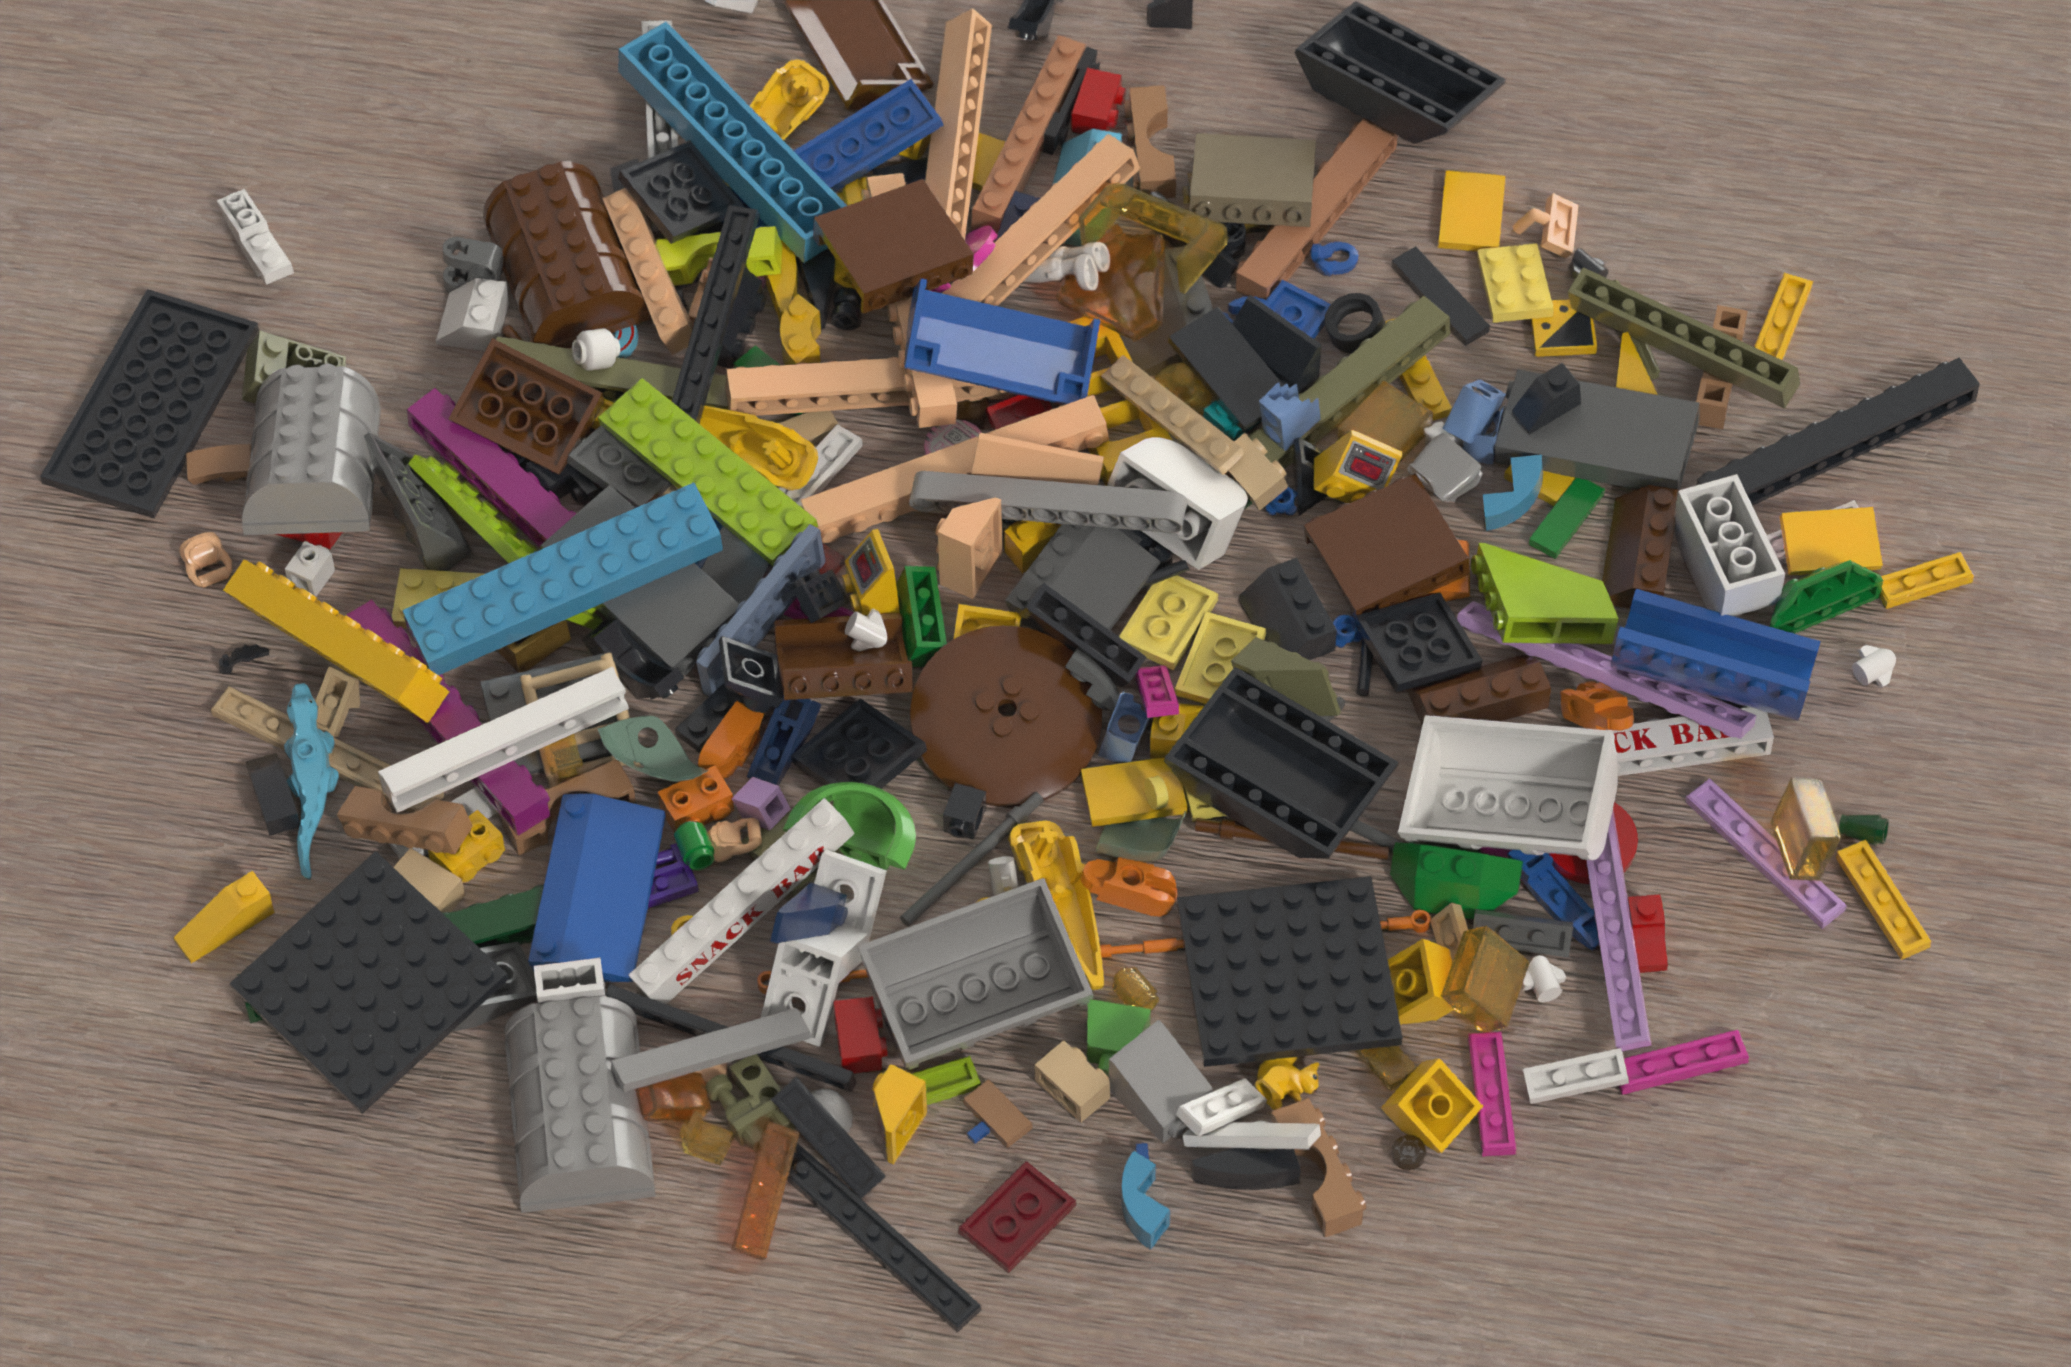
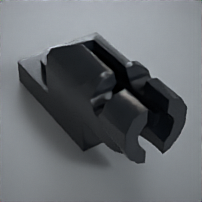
(569, 481)

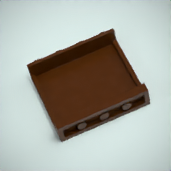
(894, 243)
(1388, 546)
(820, 662)

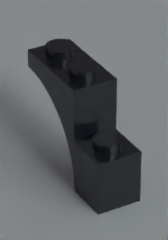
(1033, 19)
(637, 668)

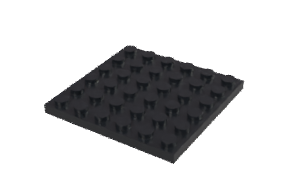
(1288, 971)
(369, 982)

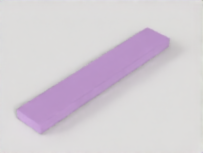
(1762, 852)

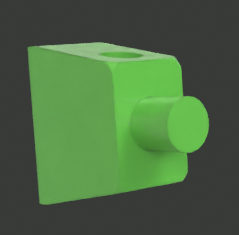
(1111, 1029)

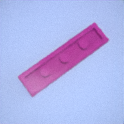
(1684, 1061)
(1492, 1092)

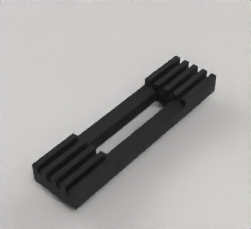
(1057, 128)

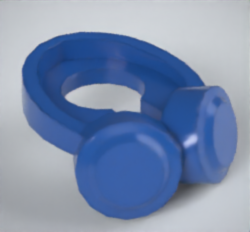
(1319, 253)

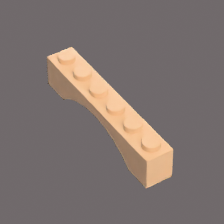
(649, 270)

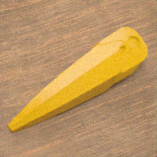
(790, 97)
(765, 445)
(1046, 853)

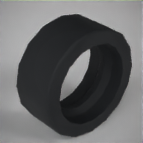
(1344, 306)

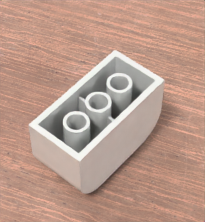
(1212, 503)
(1727, 548)

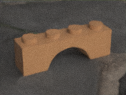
(1149, 115)
(1713, 391)
(604, 780)
(435, 828)
(1335, 1202)

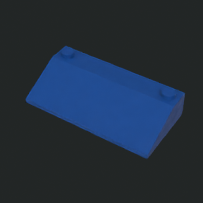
(999, 347)
(598, 884)

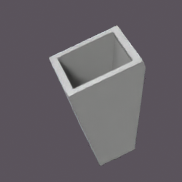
(1154, 1079)

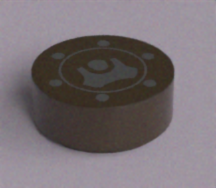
(1408, 1152)

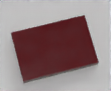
(1017, 1217)

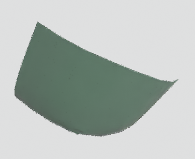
(663, 760)
(1142, 844)

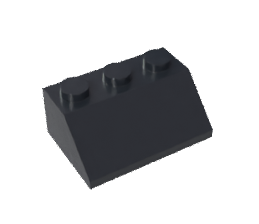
(742, 321)
(1280, 344)
(1289, 611)

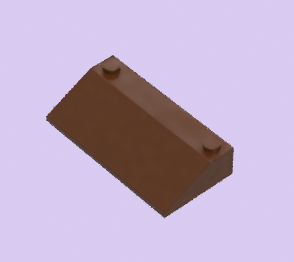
(858, 48)

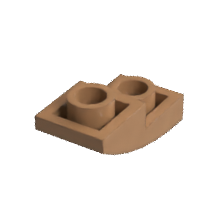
(220, 461)

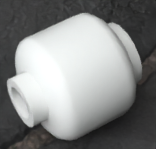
(595, 349)

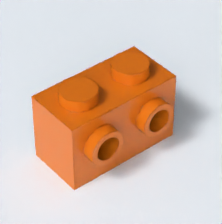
(697, 799)

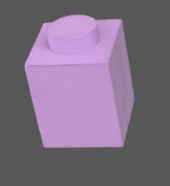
(761, 801)

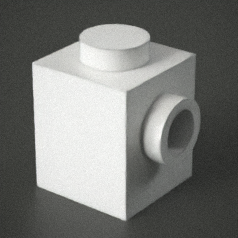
(310, 567)

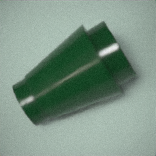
(1865, 827)

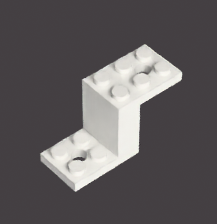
(818, 964)

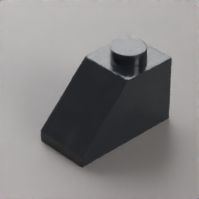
(1548, 398)

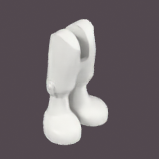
(1078, 261)

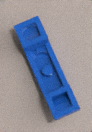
(1558, 896)

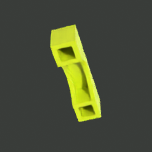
(691, 254)

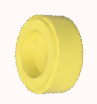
(1156, 792)

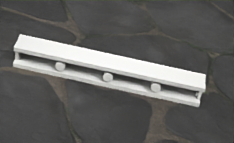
(503, 740)

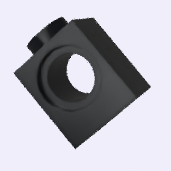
(964, 811)

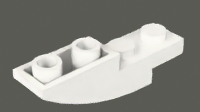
(254, 237)

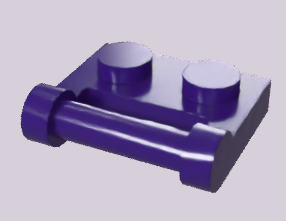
(672, 880)

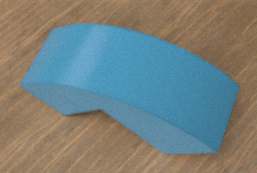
(1507, 507)
(1142, 1214)

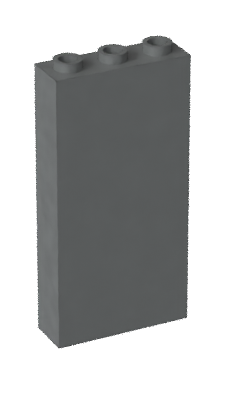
(1608, 438)
(669, 615)

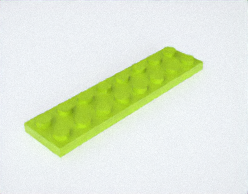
(690, 454)
(483, 518)

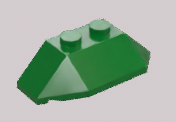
(1824, 595)
(1442, 876)

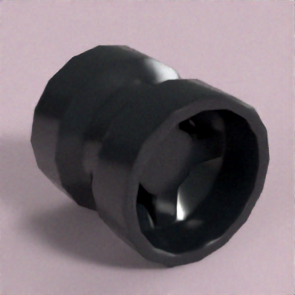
(1236, 239)
(847, 314)

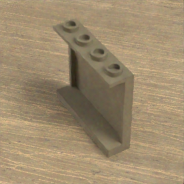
(1253, 179)

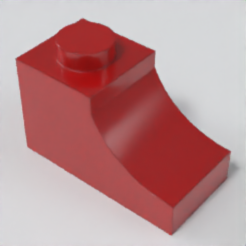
(1649, 932)

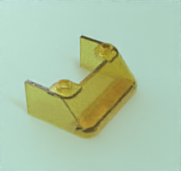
(1203, 234)

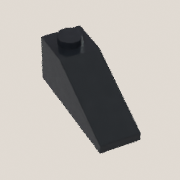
(819, 281)

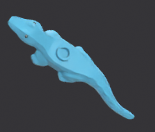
(311, 768)

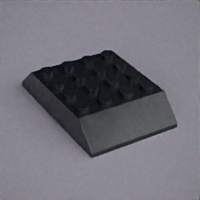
(1393, 74)
(1278, 767)

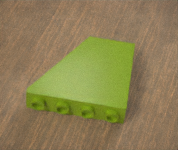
(1541, 600)

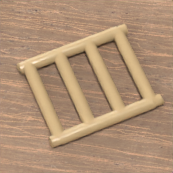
(529, 688)

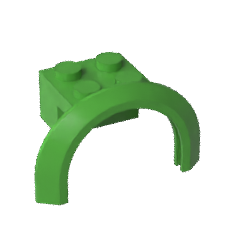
(878, 819)

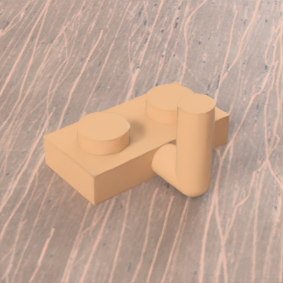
(1558, 224)

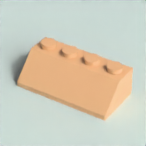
(1032, 461)

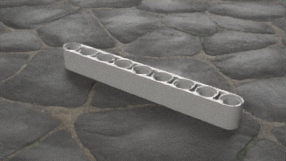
(1053, 501)

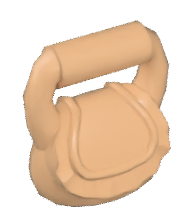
(204, 551)
(727, 838)

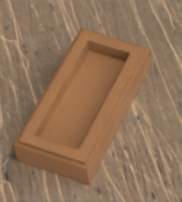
(998, 1113)

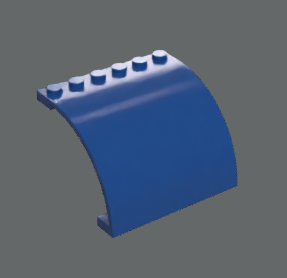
(1716, 654)

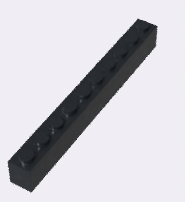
(1852, 432)

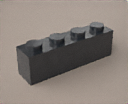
(1080, 631)

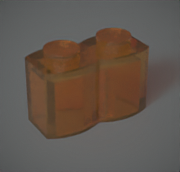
(674, 1098)

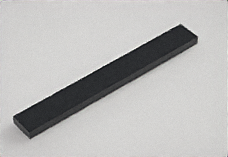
(715, 310)
(698, 1026)
(881, 1240)

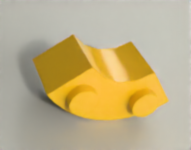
(798, 332)

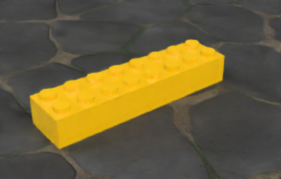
(338, 639)

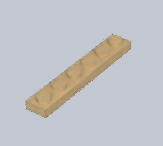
(1173, 415)

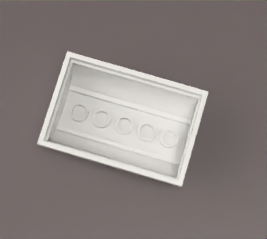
(1511, 787)

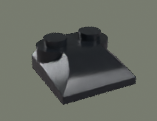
(751, 674)

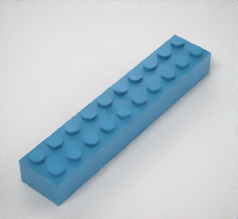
(729, 136)
(563, 580)

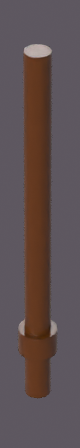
(1228, 829)

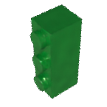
(921, 614)

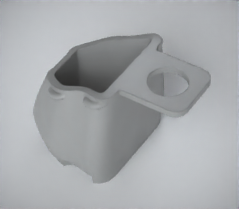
(1446, 469)

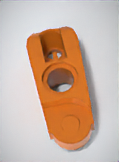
(1596, 707)
(732, 740)
(1131, 885)

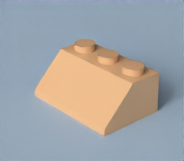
(969, 545)

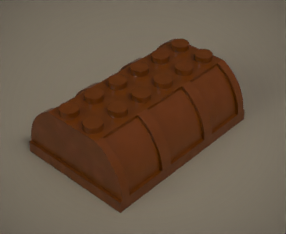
(562, 255)

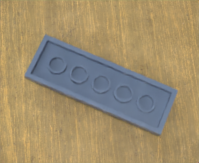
(757, 614)

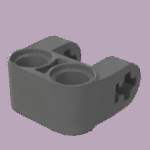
(474, 261)

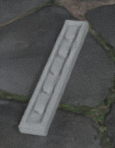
(710, 1049)

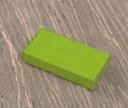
(949, 1079)

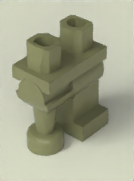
(750, 1114)

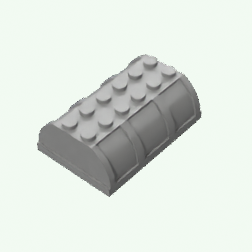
(311, 453)
(974, 973)
(572, 1122)

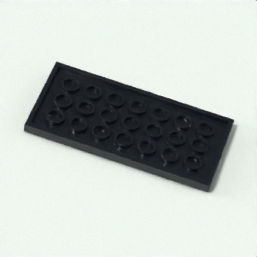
(150, 403)

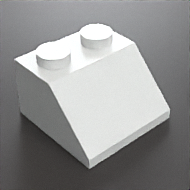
(474, 314)

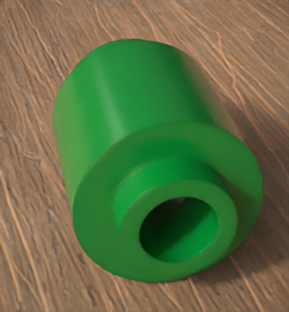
(694, 845)

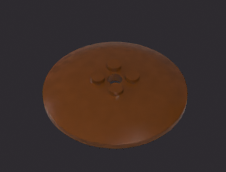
(1013, 755)

